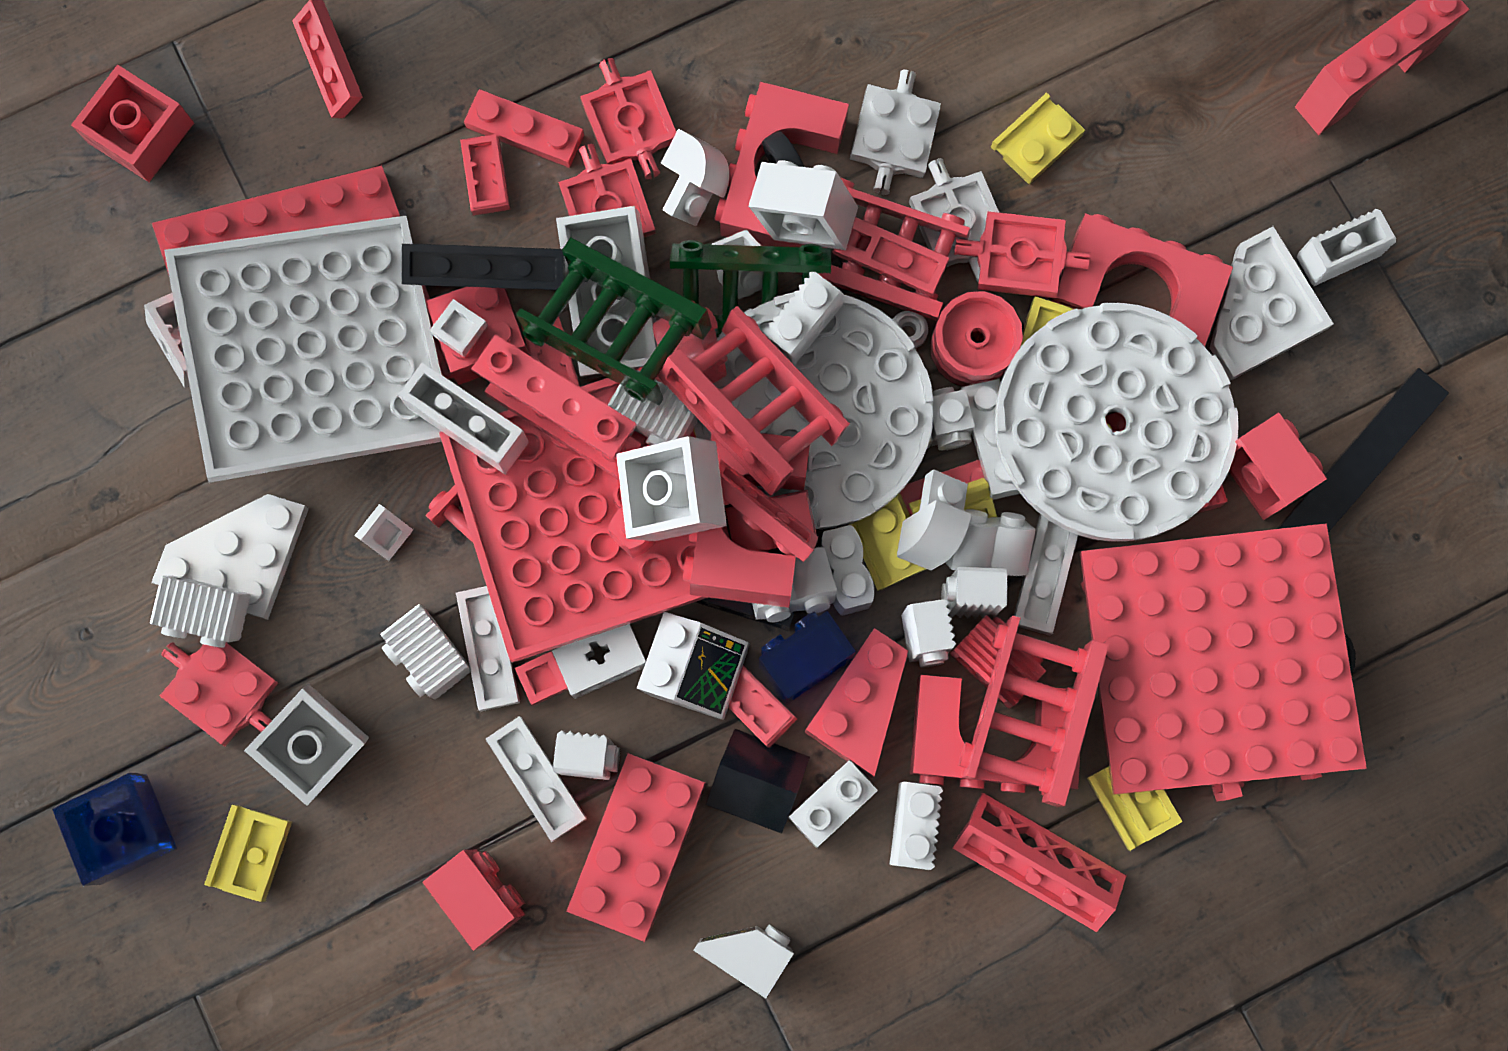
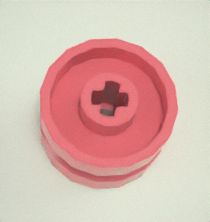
(987, 320)

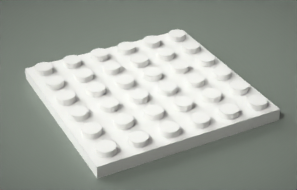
(301, 346)

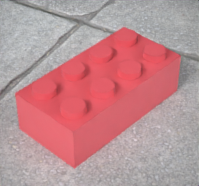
(636, 847)

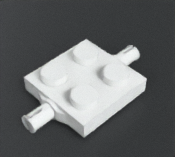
(895, 131)
(958, 196)

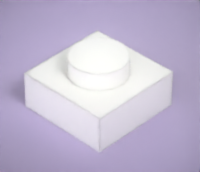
(458, 328)
(384, 532)

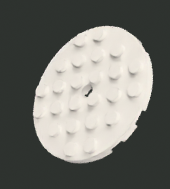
(883, 392)
(1126, 480)

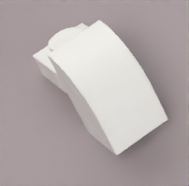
(701, 172)
(940, 524)

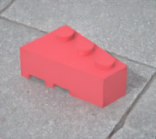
(861, 704)

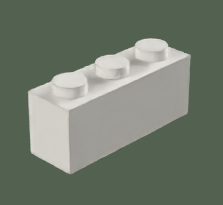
(463, 418)

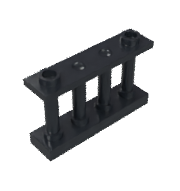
(482, 266)

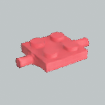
(629, 118)
(605, 188)
(1022, 254)
(218, 690)

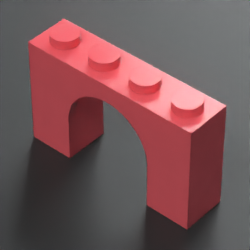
(1399, 42)
(803, 120)
(1193, 279)
(739, 574)
(939, 742)

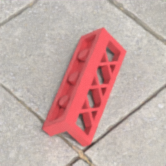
(1038, 868)

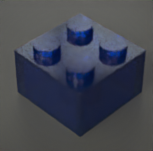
(806, 656)
(114, 829)

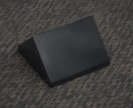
(757, 781)

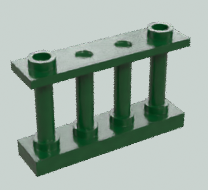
(694, 255)
(617, 282)

